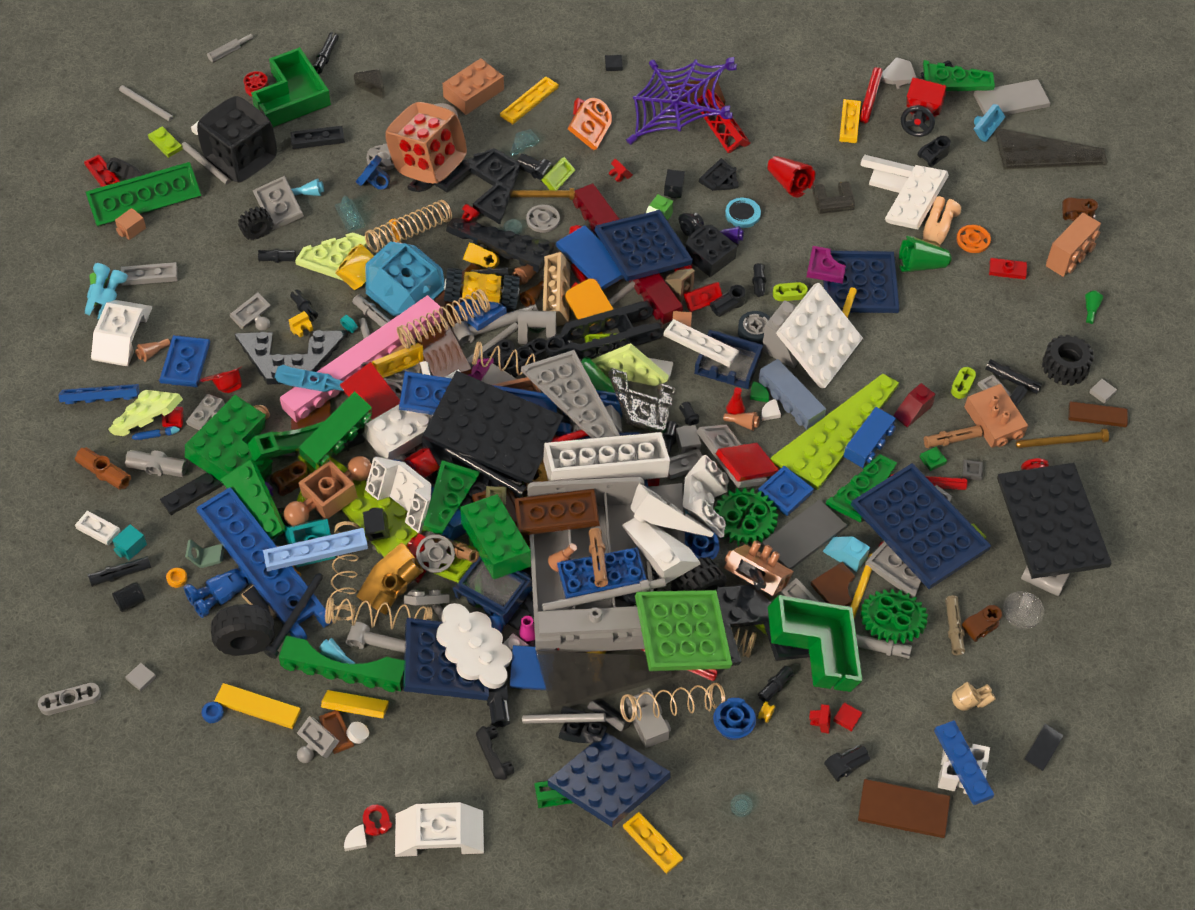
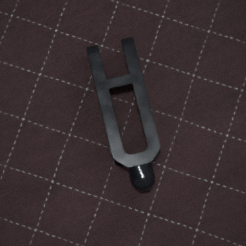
(620, 318)

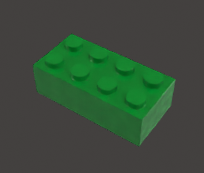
(335, 431)
(495, 536)

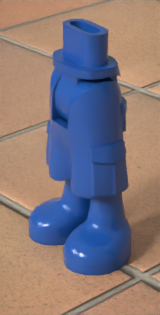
(222, 587)

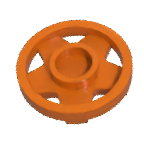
(972, 239)

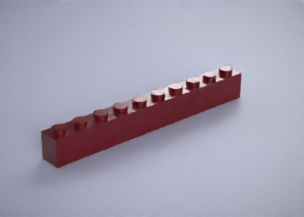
(651, 287)

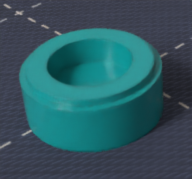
(348, 323)

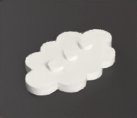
(474, 646)

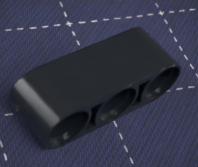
(535, 347)

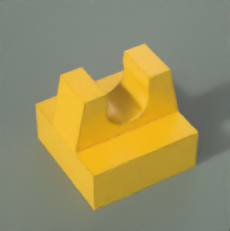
(300, 323)

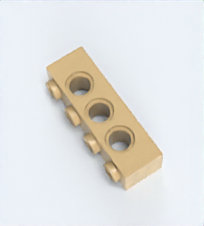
(556, 285)

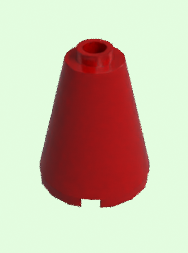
(792, 175)

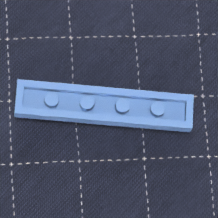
(315, 549)

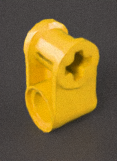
(478, 256)

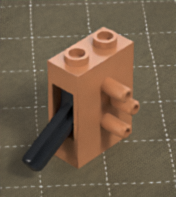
(998, 414)
(758, 568)

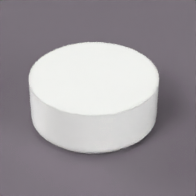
(357, 732)

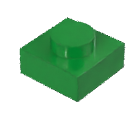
(933, 458)

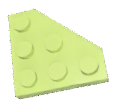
(329, 255)
(634, 363)
(143, 410)

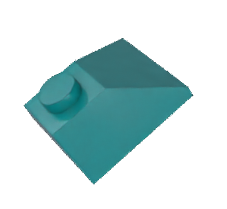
(308, 531)

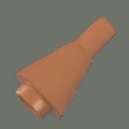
(147, 350)
(747, 420)
(563, 555)

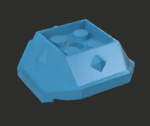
(393, 290)

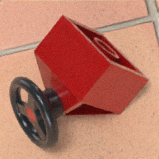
(924, 104)

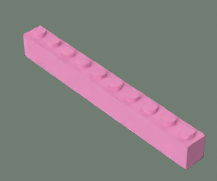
(302, 401)

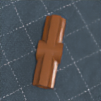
(109, 473)

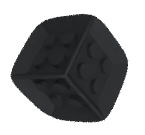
(237, 138)

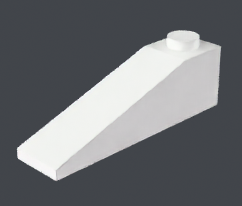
(652, 508)
(663, 552)

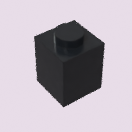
(674, 183)
(376, 524)

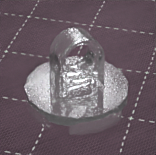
(1023, 610)

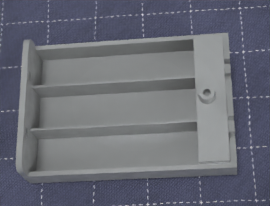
(597, 624)

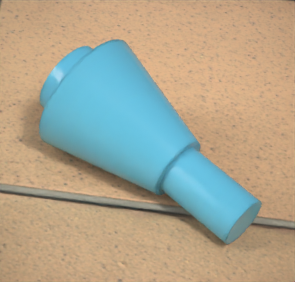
(312, 188)
(331, 650)

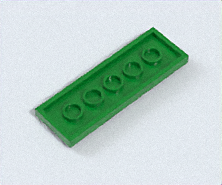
(143, 193)

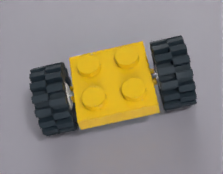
(488, 283)

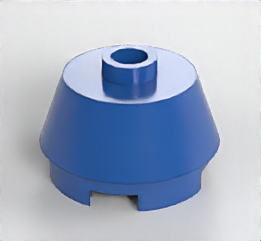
(702, 545)
(734, 719)

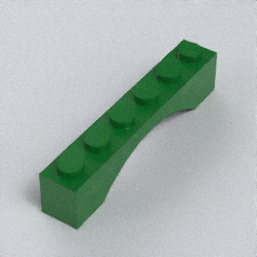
(280, 443)
(383, 673)

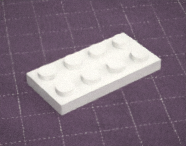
(916, 197)

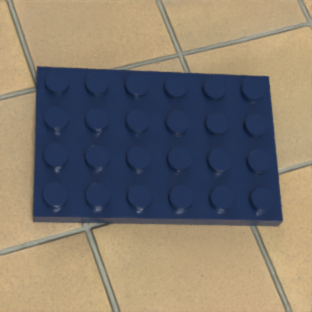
(920, 525)

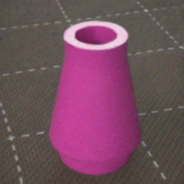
(527, 629)

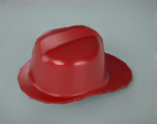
(226, 381)

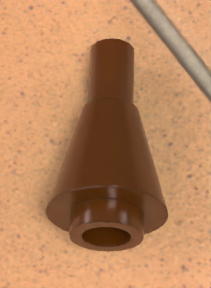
(531, 295)

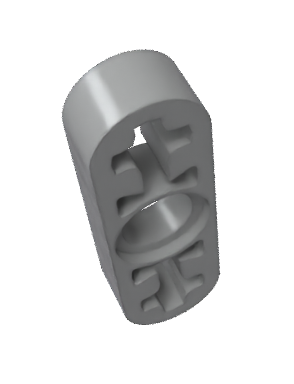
(52, 697)

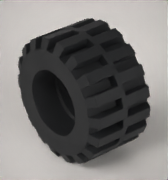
(1063, 370)
(701, 578)

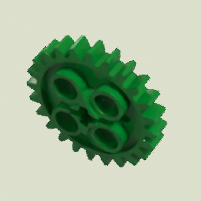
(761, 525)
(893, 616)

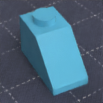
(848, 550)

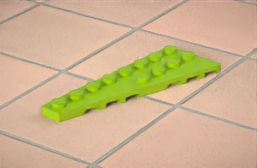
(823, 445)
(398, 529)

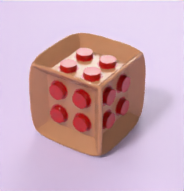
(426, 142)

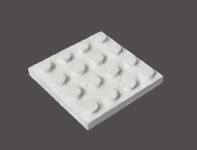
(819, 335)

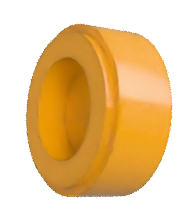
(176, 577)

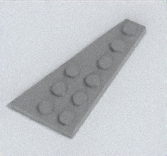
(572, 391)
(893, 569)

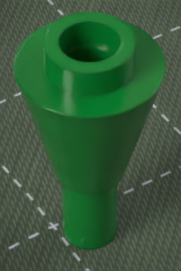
(1093, 301)

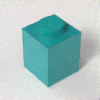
(129, 542)

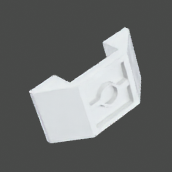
(116, 331)
(403, 485)
(700, 488)
(439, 827)

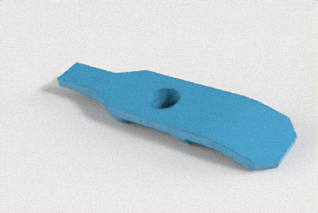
(301, 379)

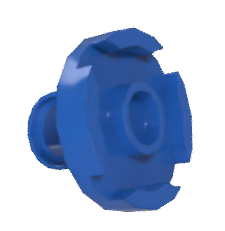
(371, 173)

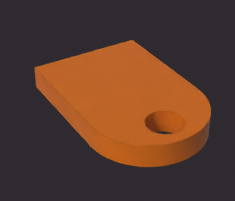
(591, 124)

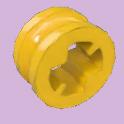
(766, 712)

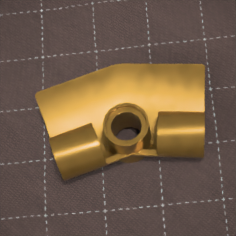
(397, 567)

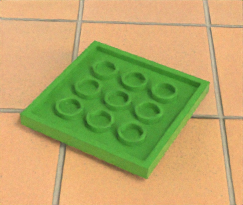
(683, 630)

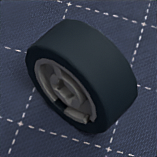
(748, 325)

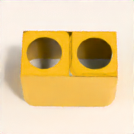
(353, 267)

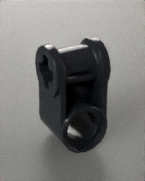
(935, 150)

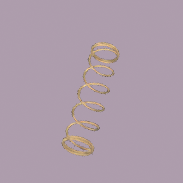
(476, 354)
(344, 606)
(329, 614)
(634, 706)

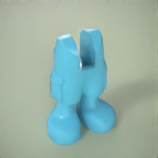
(97, 293)

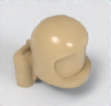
(968, 697)

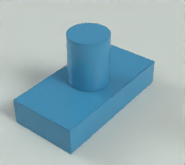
(988, 123)

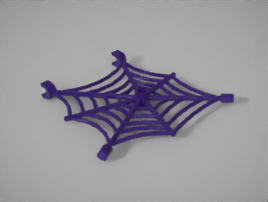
(675, 99)

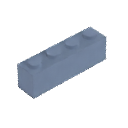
(792, 394)

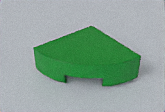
(759, 392)

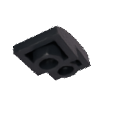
(590, 733)
(1043, 747)

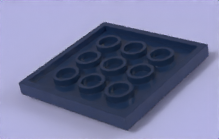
(643, 245)
(873, 277)
(429, 669)
(609, 779)

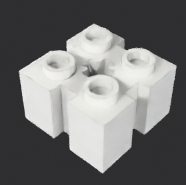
(948, 778)

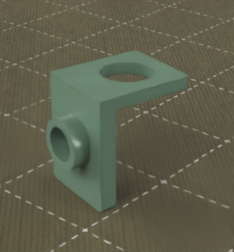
(206, 556)

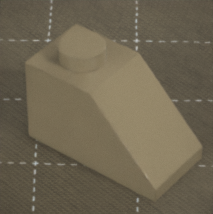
(681, 282)

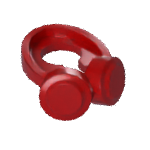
(385, 821)

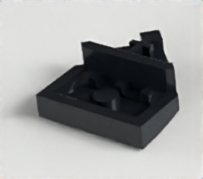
(720, 177)

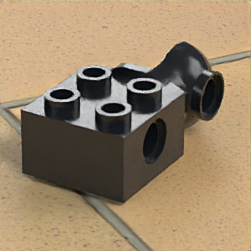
(706, 244)

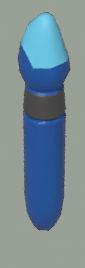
(156, 433)

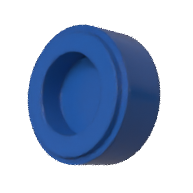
(212, 712)

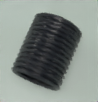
(128, 596)

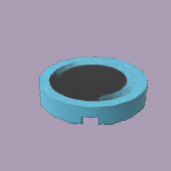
(743, 212)

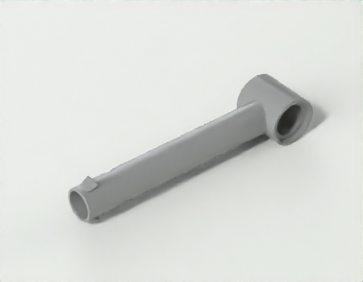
(466, 333)
(360, 635)

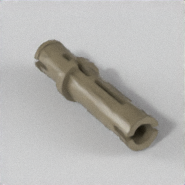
(955, 631)

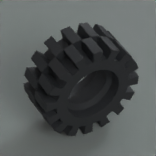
(252, 230)

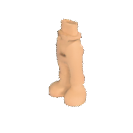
(936, 232)

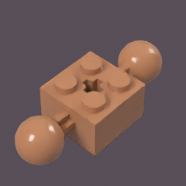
(327, 490)

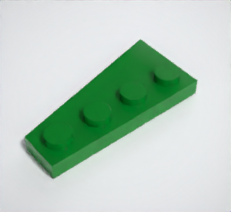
(958, 78)
(872, 475)
(448, 493)
(254, 494)

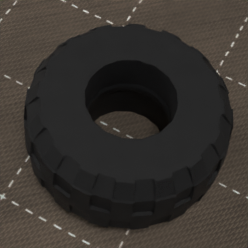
(242, 629)

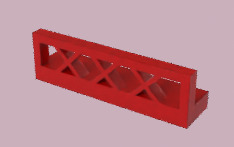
(731, 125)

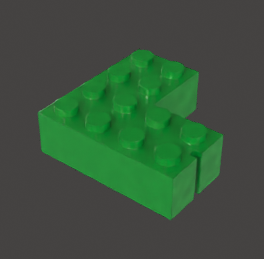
(297, 89)
(224, 439)
(826, 632)

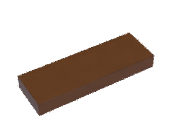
(1098, 414)

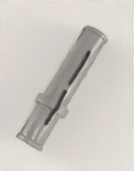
(370, 310)
(882, 646)

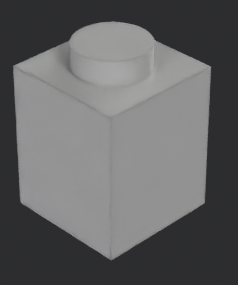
(687, 439)

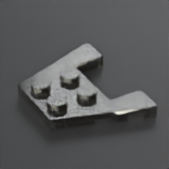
(641, 409)

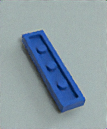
(107, 393)
(964, 762)

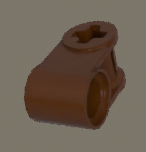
(1074, 207)
(289, 477)
(982, 622)

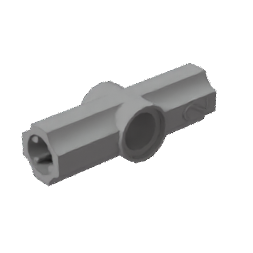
(156, 463)

